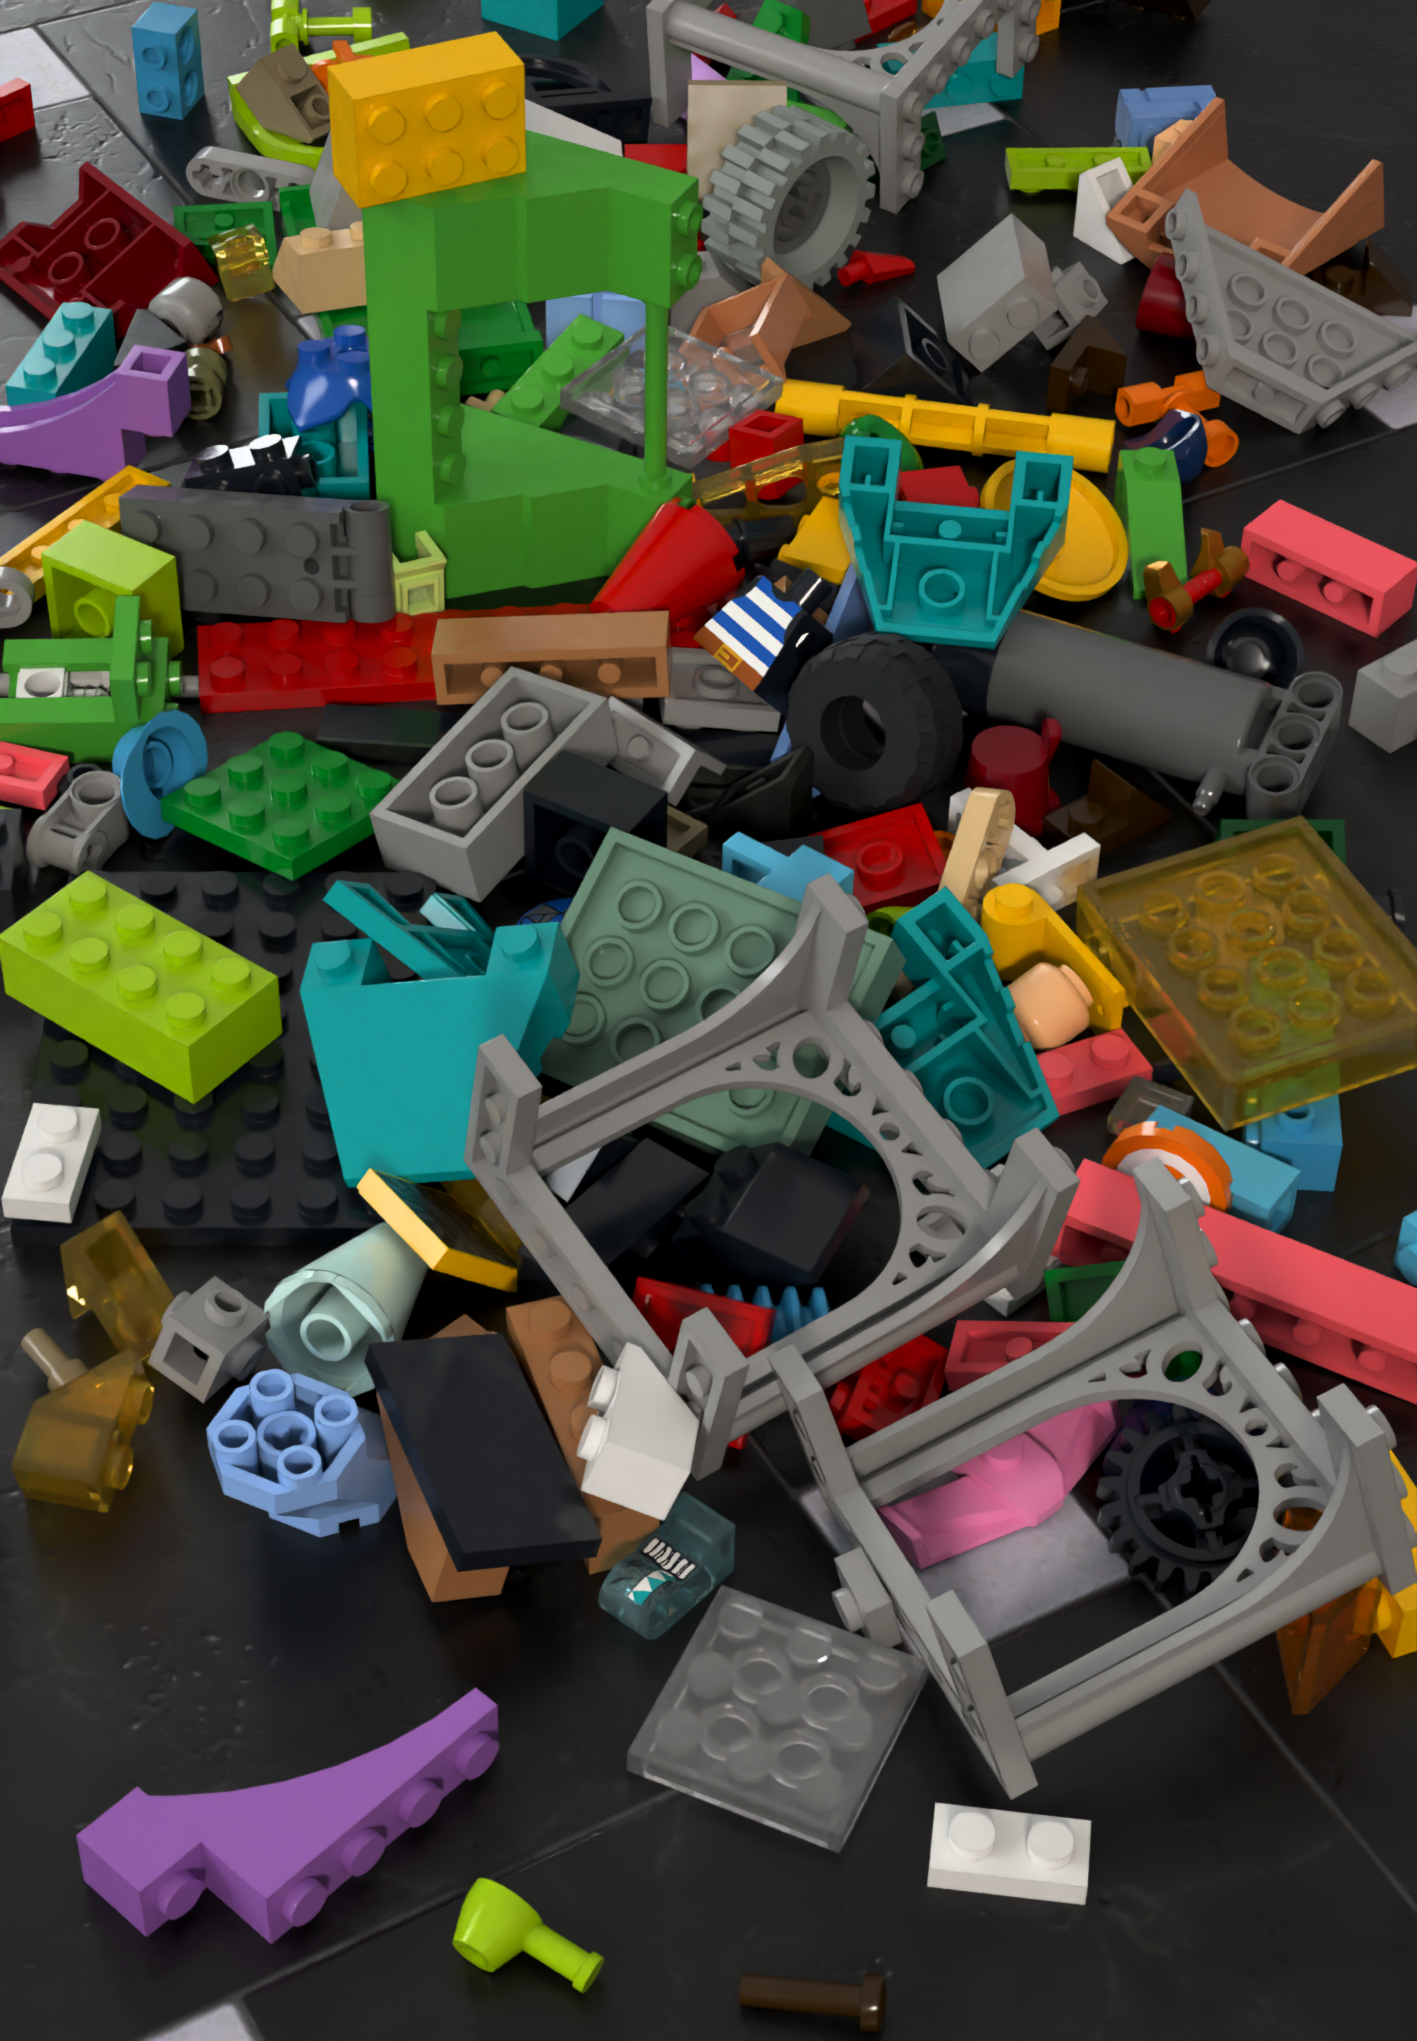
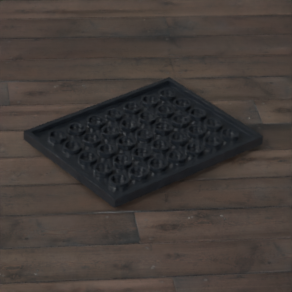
(259, 1148)

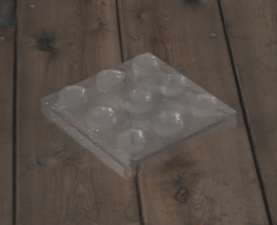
(704, 394)
(778, 1718)

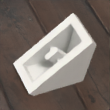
(1096, 196)

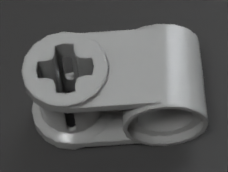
(81, 826)

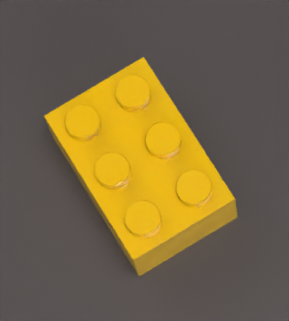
(427, 119)

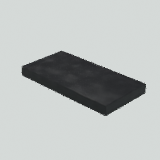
(482, 1452)

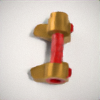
(1212, 574)

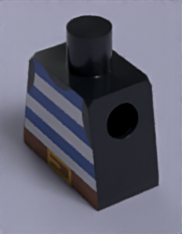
(769, 634)

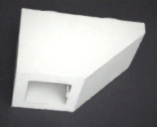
(640, 1439)

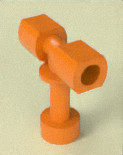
(1190, 393)

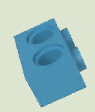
(168, 60)

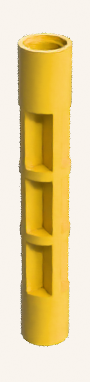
(952, 426)

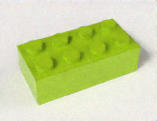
(141, 986)

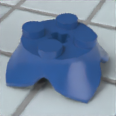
(329, 378)

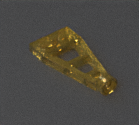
(814, 463)

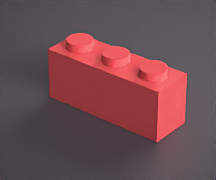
(1329, 568)

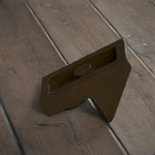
(1375, 287)
(1086, 362)
(1109, 813)

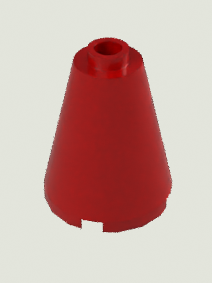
(673, 566)

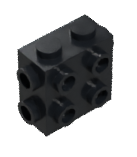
(263, 467)

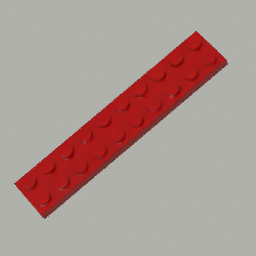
(349, 662)

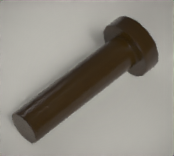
(860, 2001)

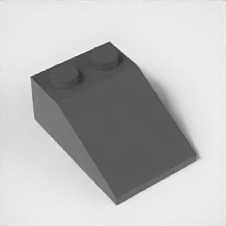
(832, 22)

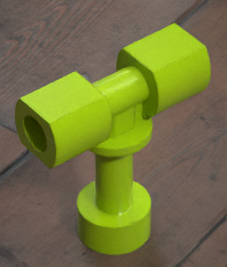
(291, 26)

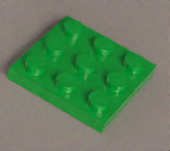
(282, 804)

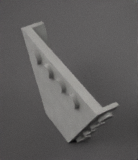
(1278, 335)

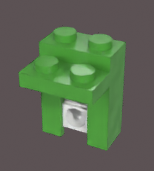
(88, 691)

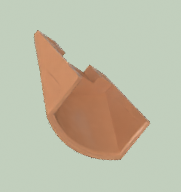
(1240, 204)

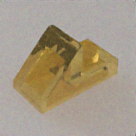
(241, 262)
(118, 1281)

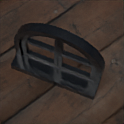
(595, 101)

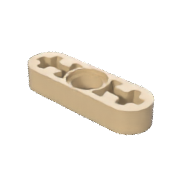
(979, 847)

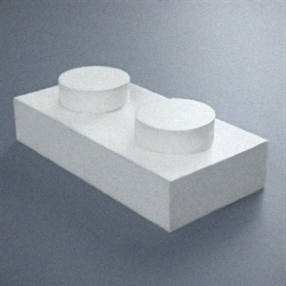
(51, 1163)
(1009, 1853)

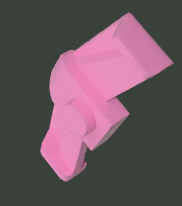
(1004, 1487)

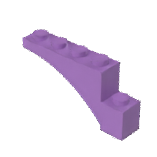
(103, 424)
(285, 1843)

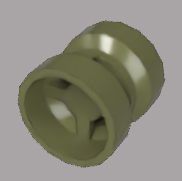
(206, 381)

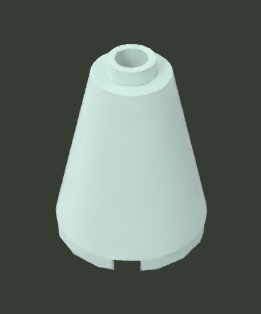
(342, 1304)

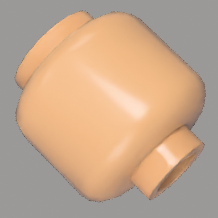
(1050, 1005)

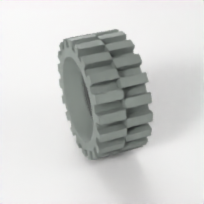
(789, 196)

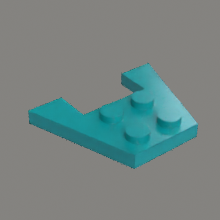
(451, 949)

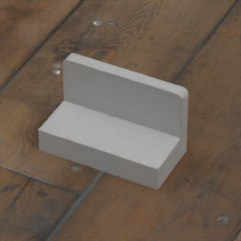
(655, 752)

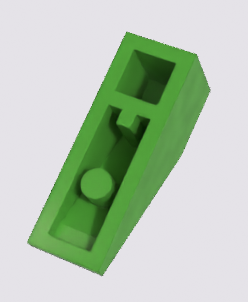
(1150, 512)

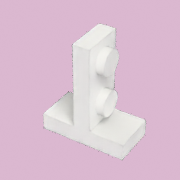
(1049, 873)

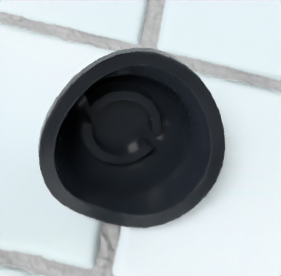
(1258, 646)

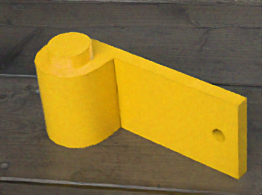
(1029, 932)

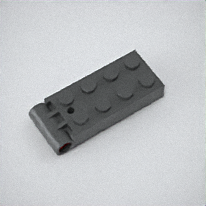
(270, 552)

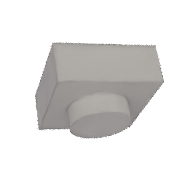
(863, 1599)

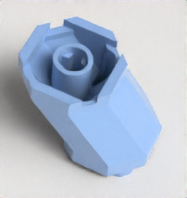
(302, 1453)

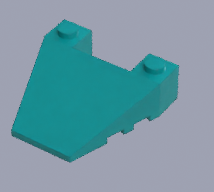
(944, 567)
(961, 1034)
(405, 1053)

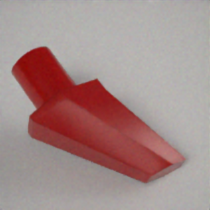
(874, 267)

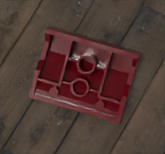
(99, 253)

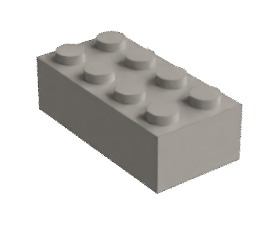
(463, 801)

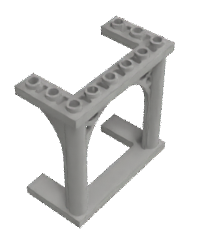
(874, 103)
(794, 1003)
(1147, 1316)

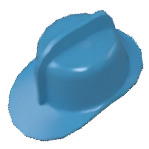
(156, 762)

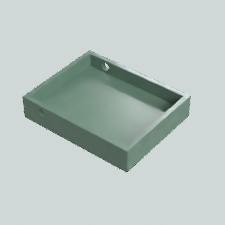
(666, 949)

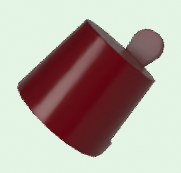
(1164, 303)
(1017, 762)

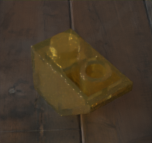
(82, 1433)

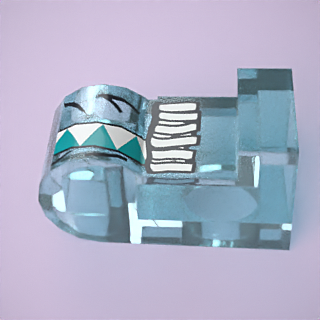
(670, 1569)

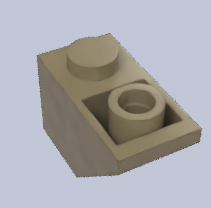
(287, 96)

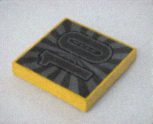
(440, 1230)

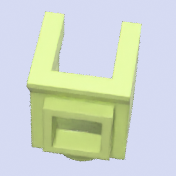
(420, 581)

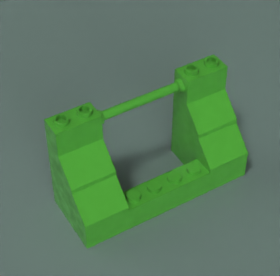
(488, 489)

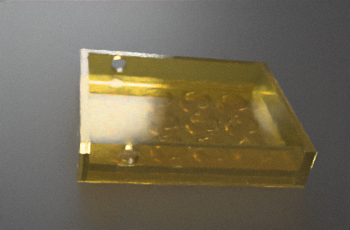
(1259, 969)

